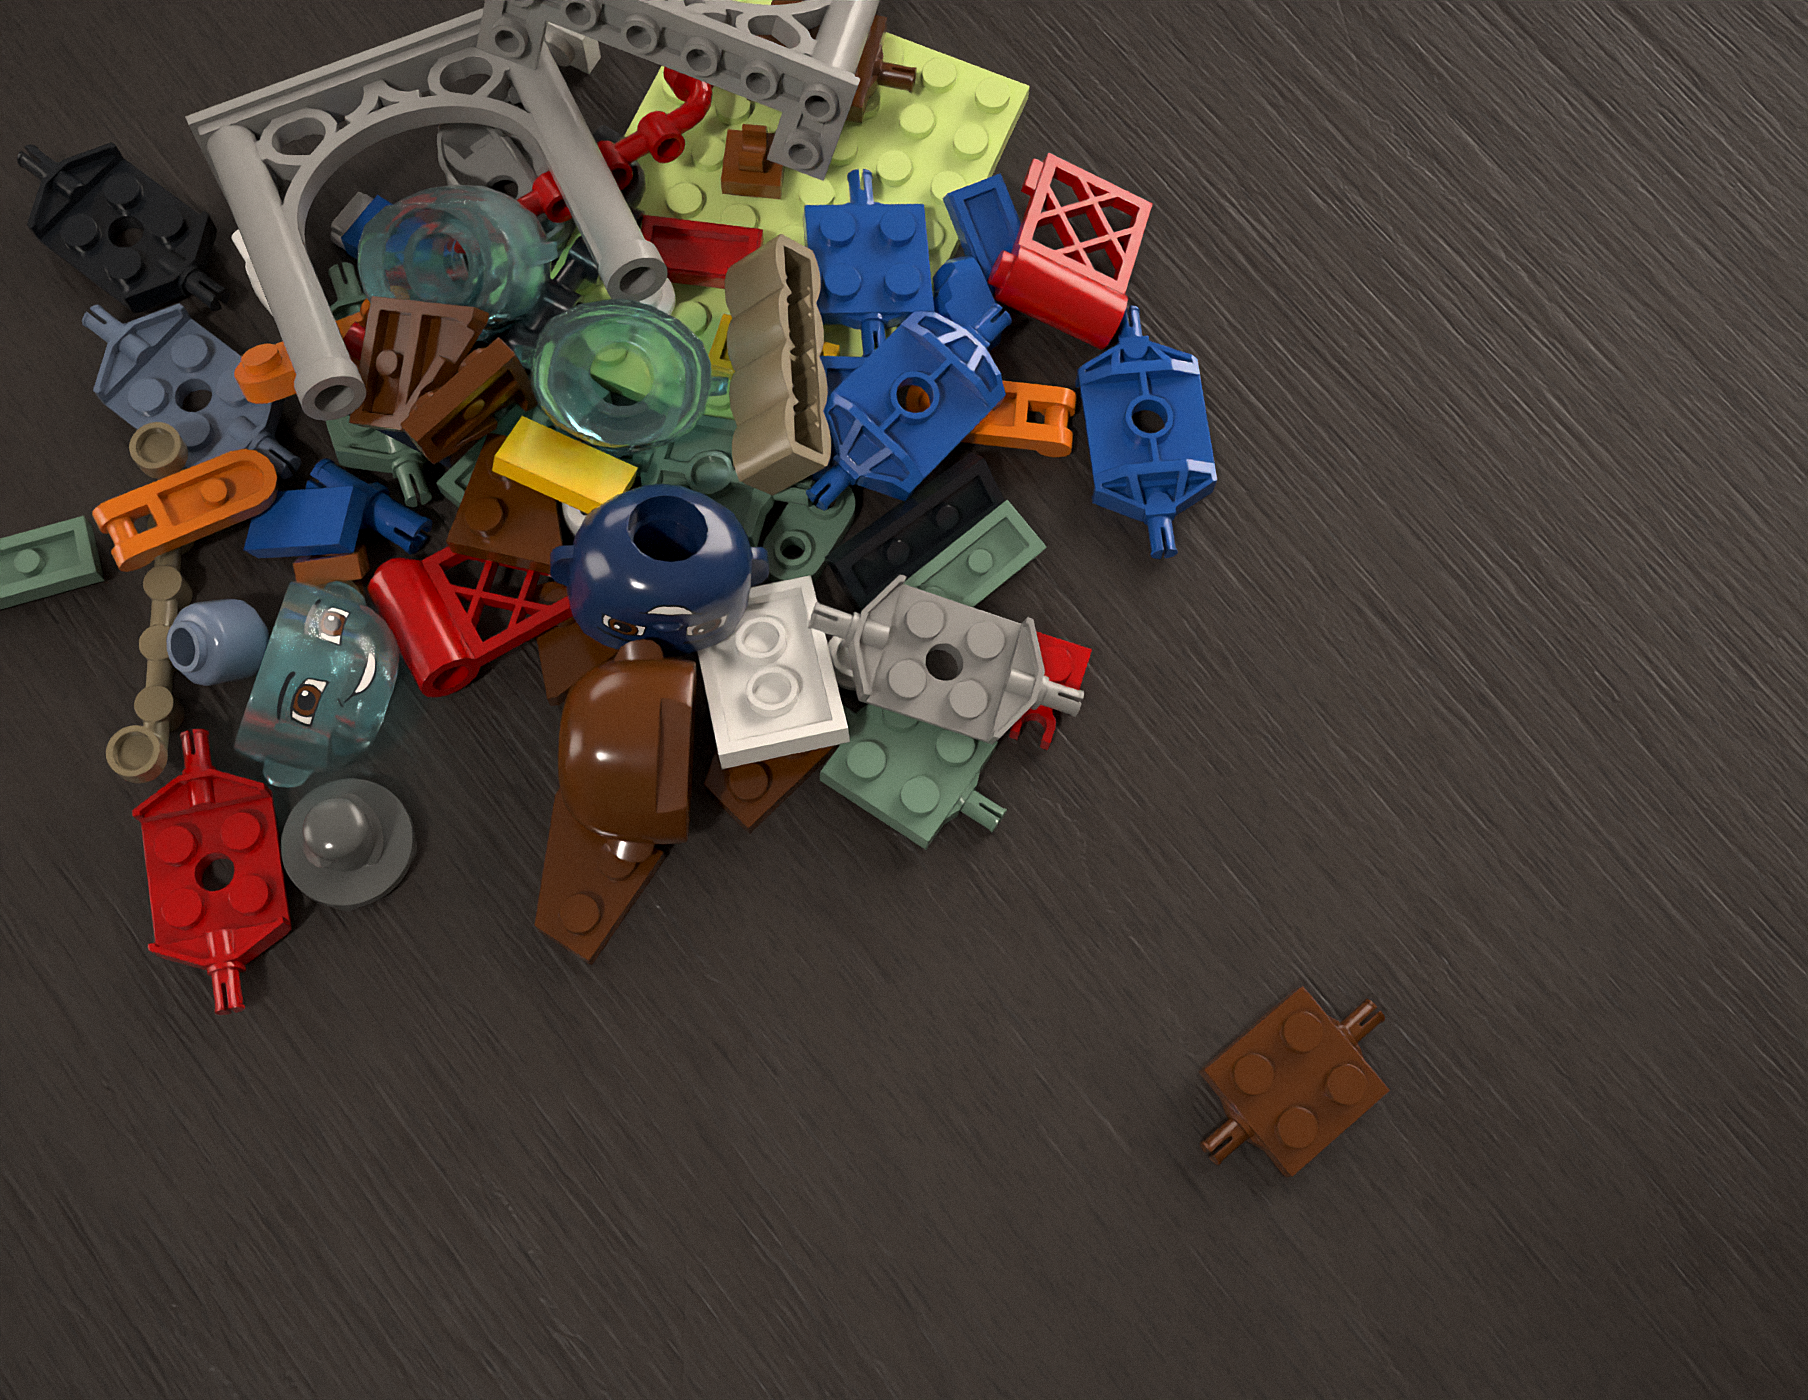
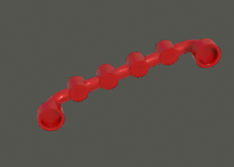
(655, 134)

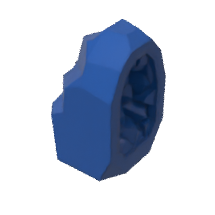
(962, 293)

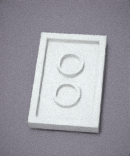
(773, 680)

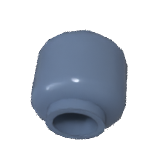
(217, 641)

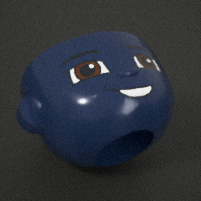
(659, 570)

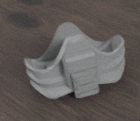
(487, 155)

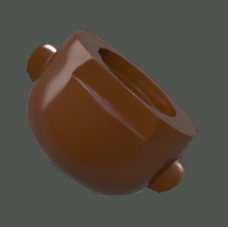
(631, 749)

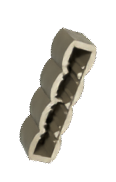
(777, 366)

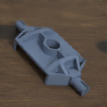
(165, 358)

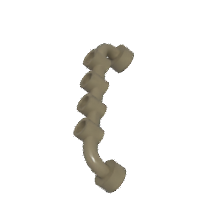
(136, 750)

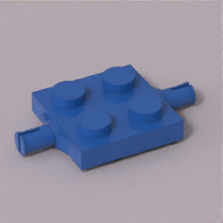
(869, 261)

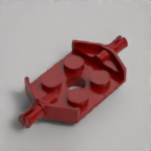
(184, 830)

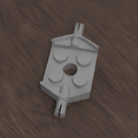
(995, 659)

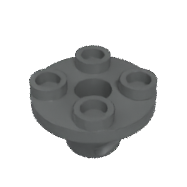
(348, 843)

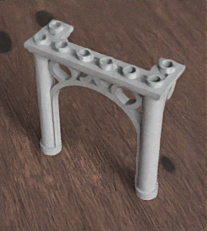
(719, 45)
(379, 98)

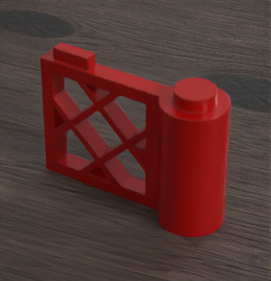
(1061, 283)
(435, 629)

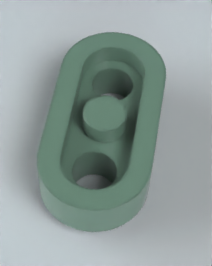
(813, 531)

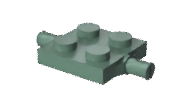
(705, 465)
(911, 773)

